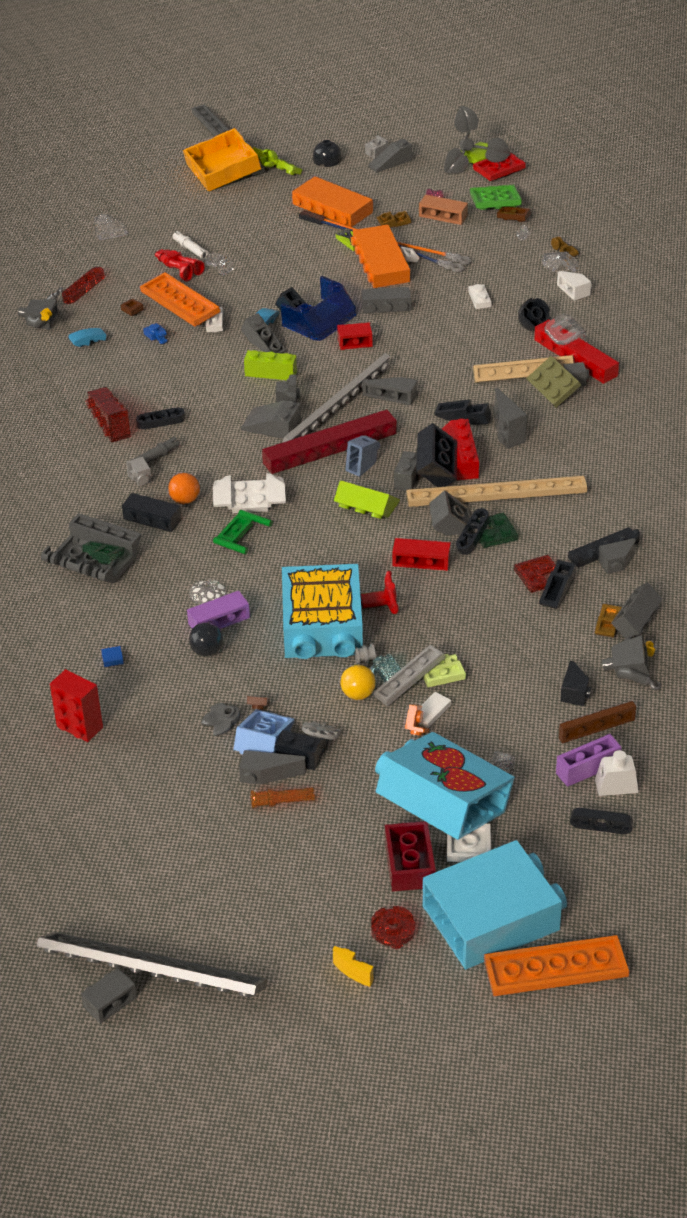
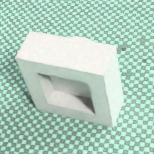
(409, 254)

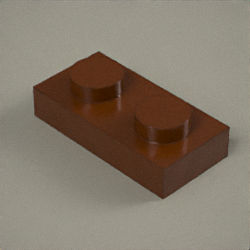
(513, 213)

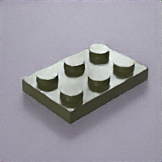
(553, 381)

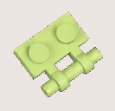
(445, 672)

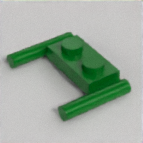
(237, 529)

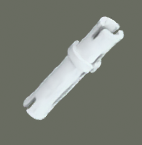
(186, 242)

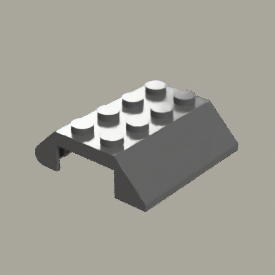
(87, 529)

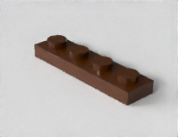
(597, 722)

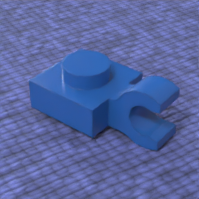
(154, 332)

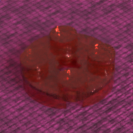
(393, 936)

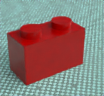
(354, 336)

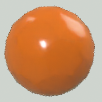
(184, 488)

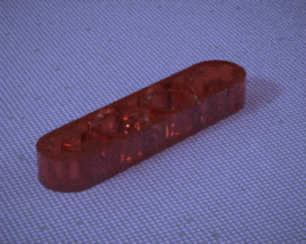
(83, 285)

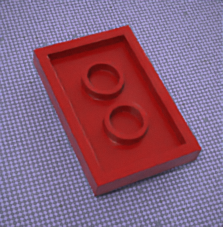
(495, 170)

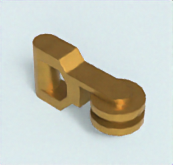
(558, 243)

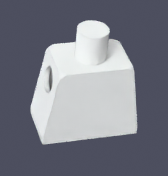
(616, 775)

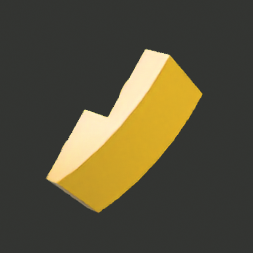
(346, 962)

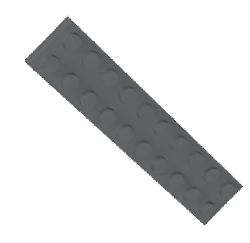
(157, 964)

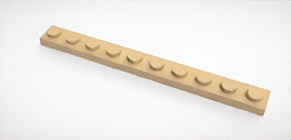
(501, 490)

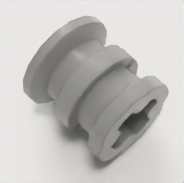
(365, 653)

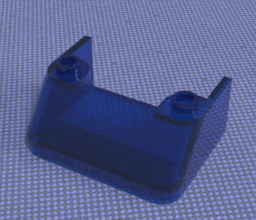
(323, 318)

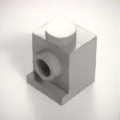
(376, 146)
(139, 471)

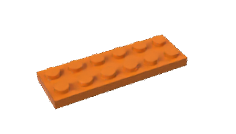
(180, 299)
(555, 965)

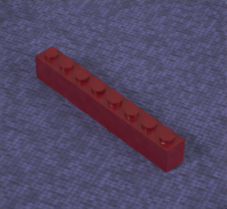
(327, 441)

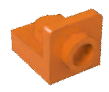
(413, 719)

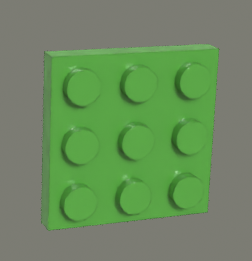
(495, 196)

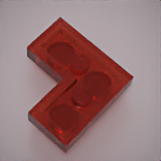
(532, 572)

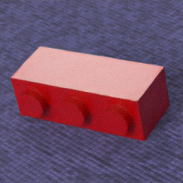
(421, 554)

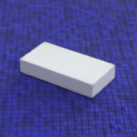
(434, 708)

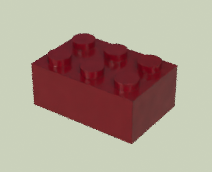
(408, 854)

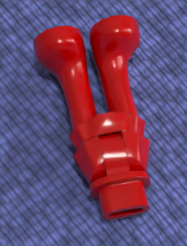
(186, 265)

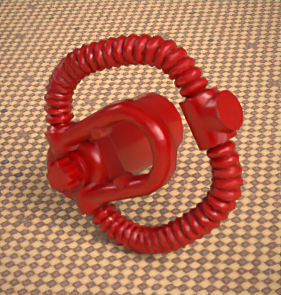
(381, 598)

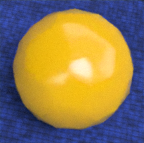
(358, 682)

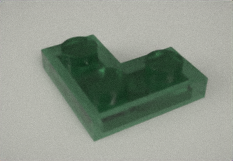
(500, 531)
(103, 552)

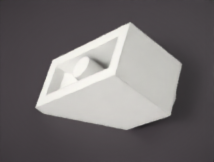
(574, 284)

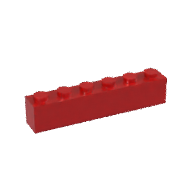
(598, 363)

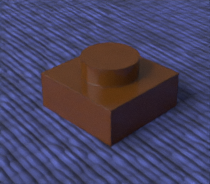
(132, 307)
(258, 702)

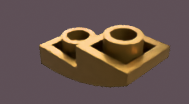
(396, 220)

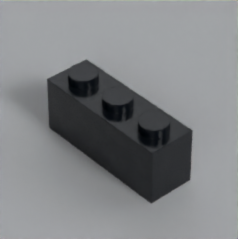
(151, 512)

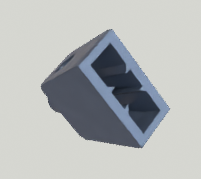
(361, 455)

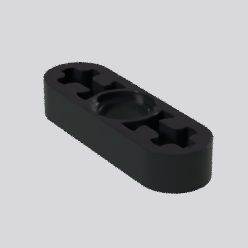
(150, 419)
(473, 523)
(622, 822)

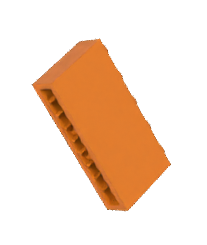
(332, 201)
(380, 256)

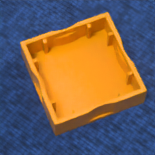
(221, 159)

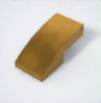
(604, 621)

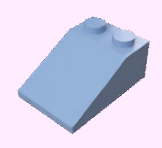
(261, 731)

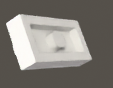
(479, 296)
(215, 323)

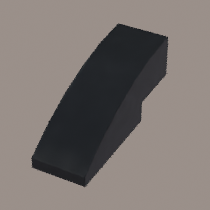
(463, 409)
(558, 584)

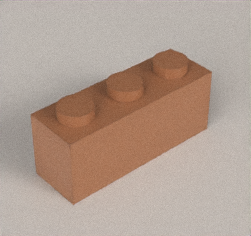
(443, 209)

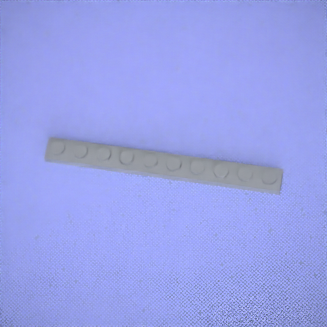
(339, 398)

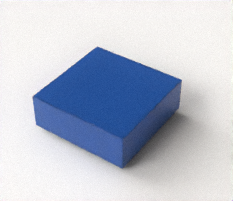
(112, 656)

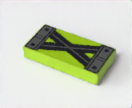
(345, 237)

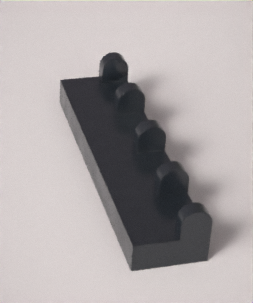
(590, 552)

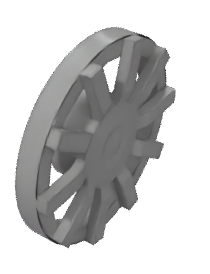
(320, 730)

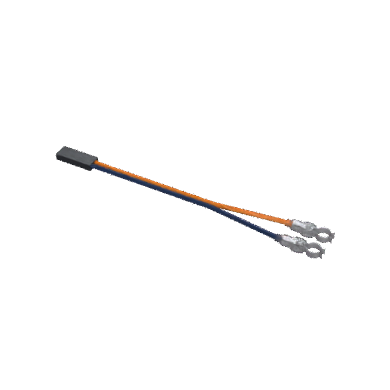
(446, 264)

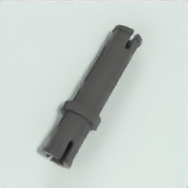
(160, 449)

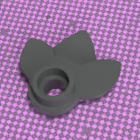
(221, 718)

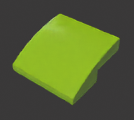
(476, 154)

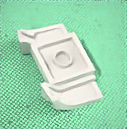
(249, 495)

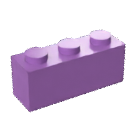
(220, 611)
(585, 760)

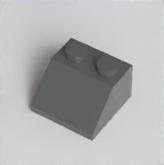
(449, 514)

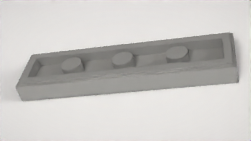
(409, 675)

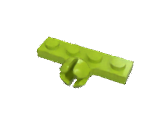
(269, 159)

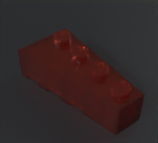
(109, 414)

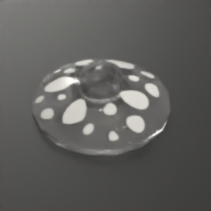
(206, 590)

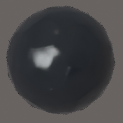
(206, 639)

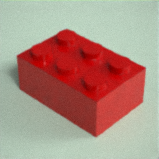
(76, 705)

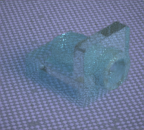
(385, 666)

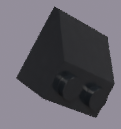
(301, 744)

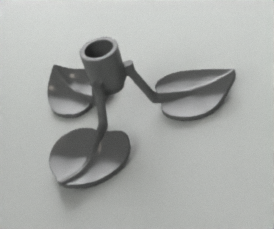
(456, 160)

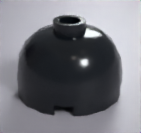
(327, 153)
(533, 313)

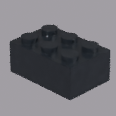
(436, 456)

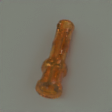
(272, 797)

